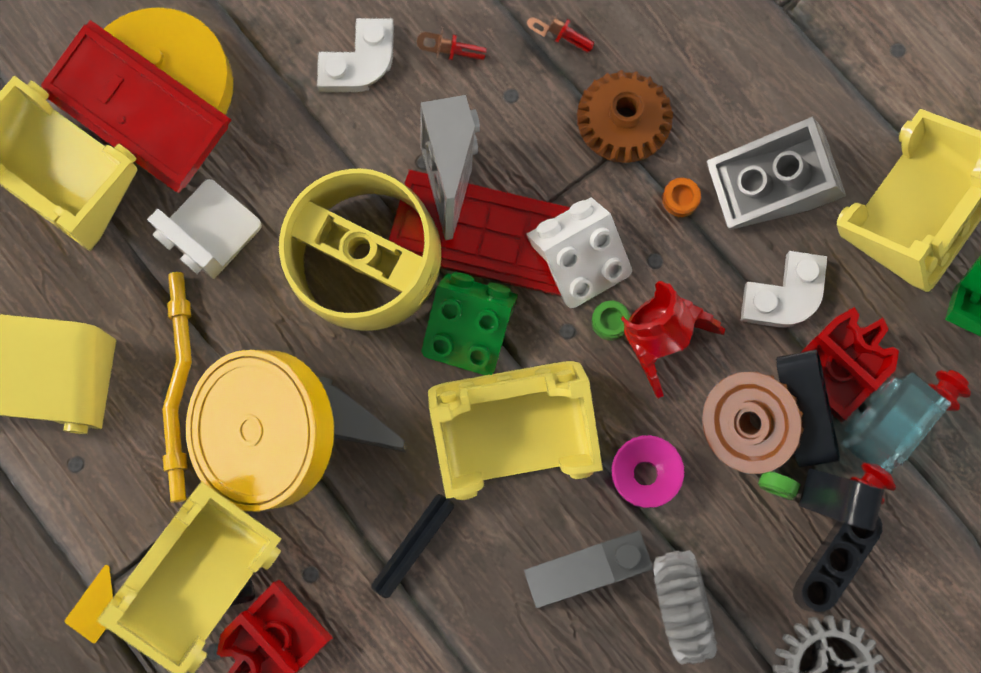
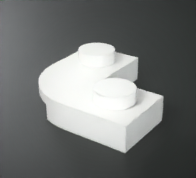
(360, 68)
(794, 301)

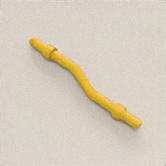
(175, 461)

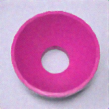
(664, 460)

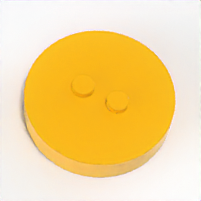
(181, 49)
(260, 429)

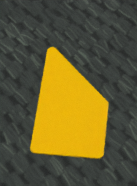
(90, 606)

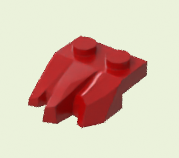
(853, 361)
(273, 635)

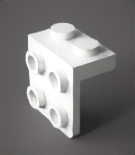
(207, 228)
(582, 251)

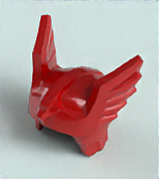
(665, 327)

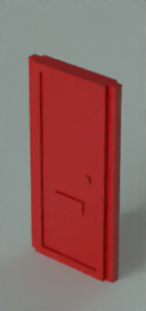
(135, 106)
(488, 235)

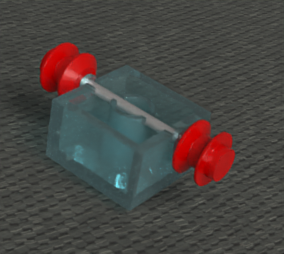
(899, 421)

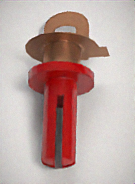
(562, 30)
(449, 46)

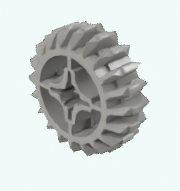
(684, 607)
(822, 653)

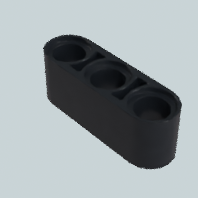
(806, 381)
(842, 499)
(820, 570)

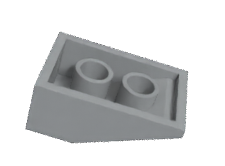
(448, 152)
(776, 175)

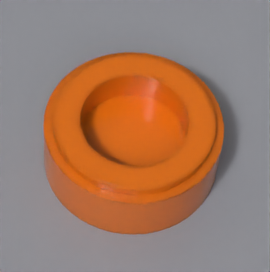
(681, 197)

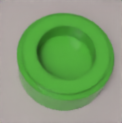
(607, 320)
(779, 485)

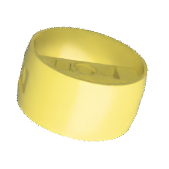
(313, 225)

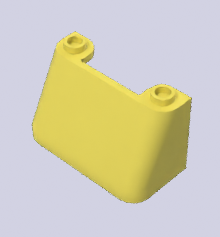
(59, 165)
(923, 204)
(55, 371)
(514, 426)
(189, 580)

